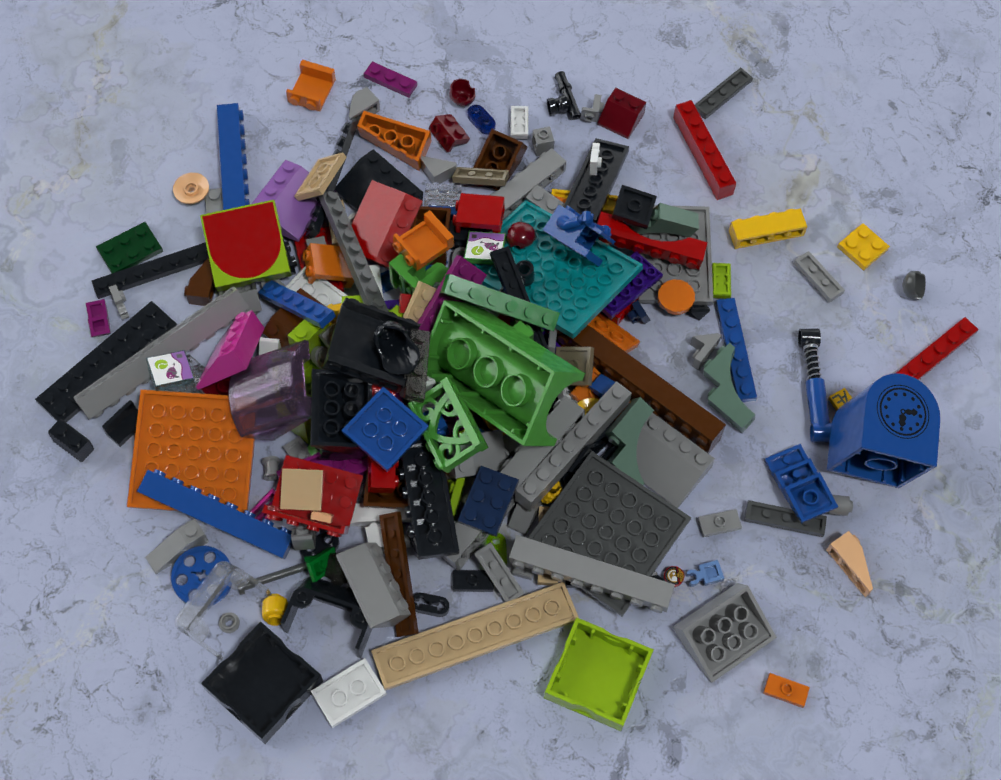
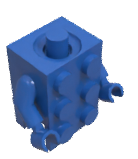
(577, 231)

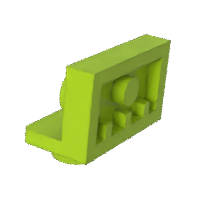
(456, 491)

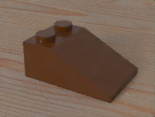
(500, 153)
(284, 322)

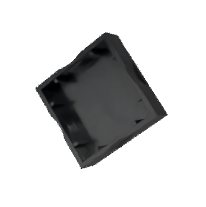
(262, 682)

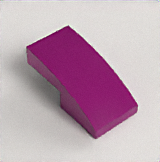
(98, 318)

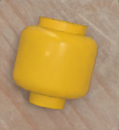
(273, 609)

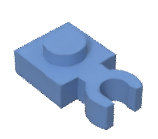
(708, 573)

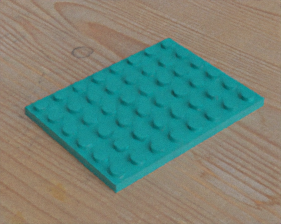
(563, 277)

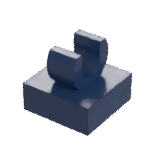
(638, 313)

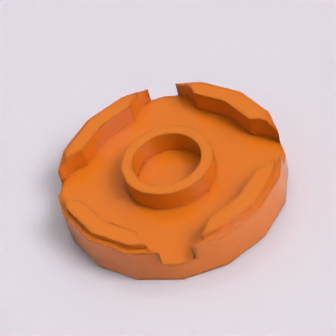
(676, 296)

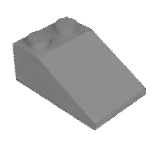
(491, 458)

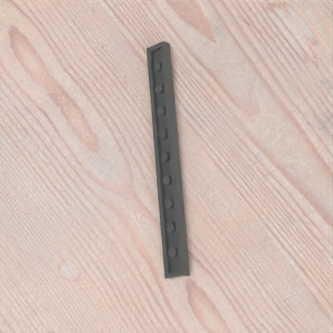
(352, 250)

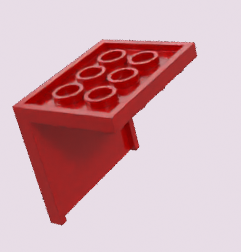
(338, 498)

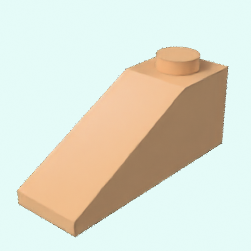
(851, 559)

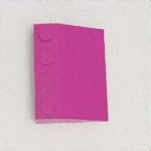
(233, 350)

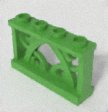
(470, 435)

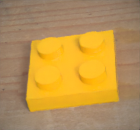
(863, 246)

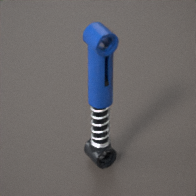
(816, 391)

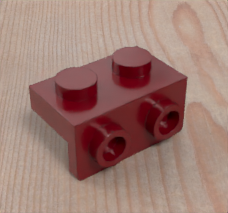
(448, 131)

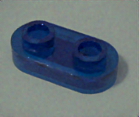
(480, 118)

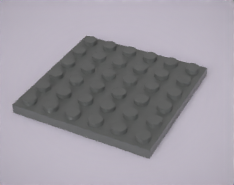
(612, 521)

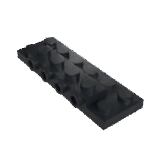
(427, 503)

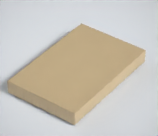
(320, 176)

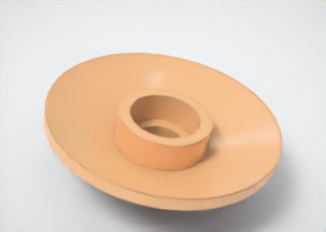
(191, 182)

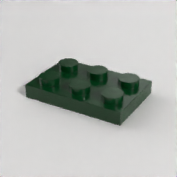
(129, 248)

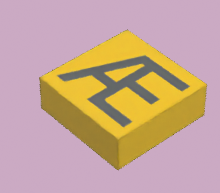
(839, 398)

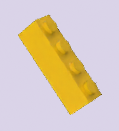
(767, 228)

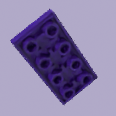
(635, 288)

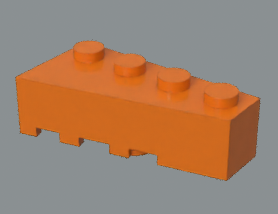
(395, 137)

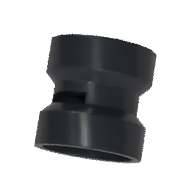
(557, 105)

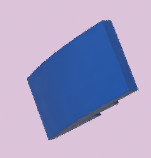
(801, 483)

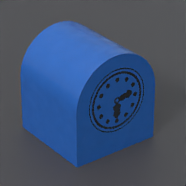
(886, 432)

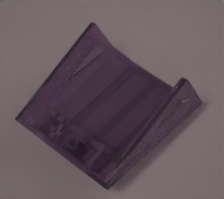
(271, 393)

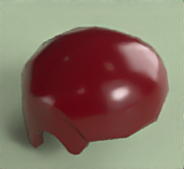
(461, 92)
(520, 234)

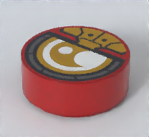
(674, 575)

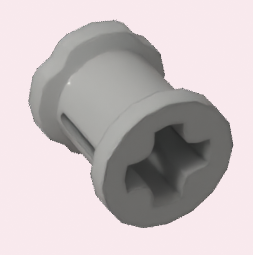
(271, 466)

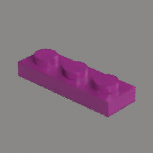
(390, 79)

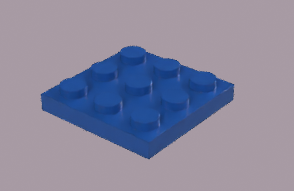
(385, 429)

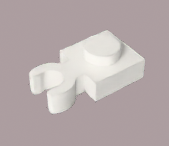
(595, 161)

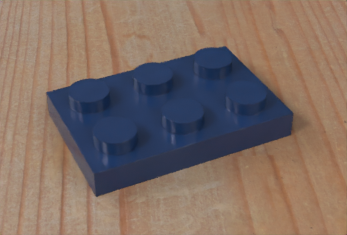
(488, 501)

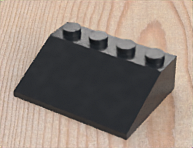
(376, 168)
(333, 405)

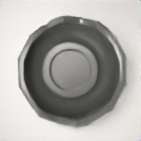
(914, 285)

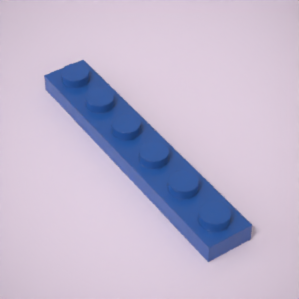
(297, 304)
(733, 334)

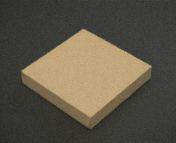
(301, 489)

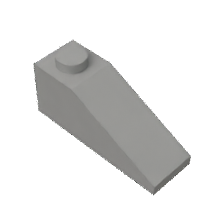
(181, 540)

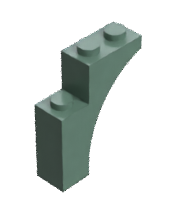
(670, 220)
(724, 398)
(625, 435)

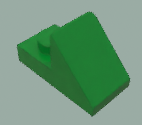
(317, 564)

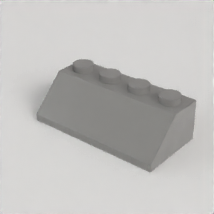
(373, 585)

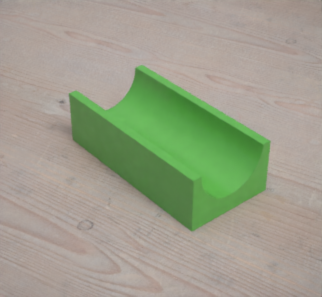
(498, 371)

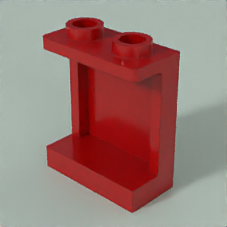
(479, 212)

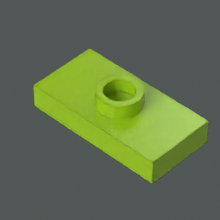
(721, 280)

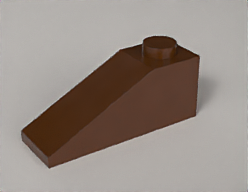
(201, 286)

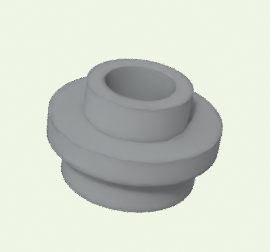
(229, 617)

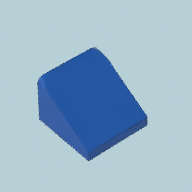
(601, 385)

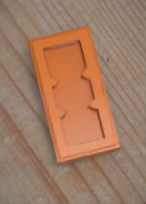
(786, 690)

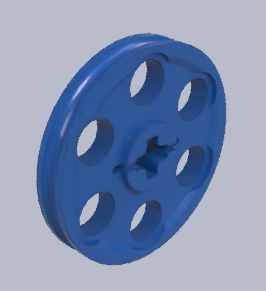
(198, 568)

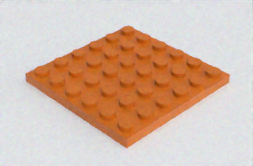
(193, 441)

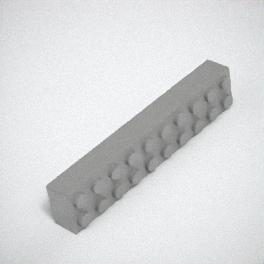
(525, 461)

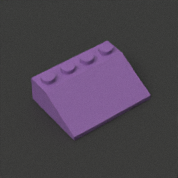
(282, 188)

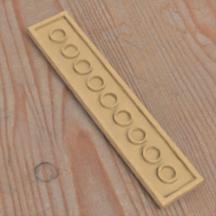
(474, 635)

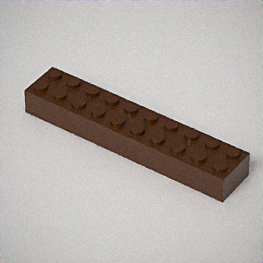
(665, 400)

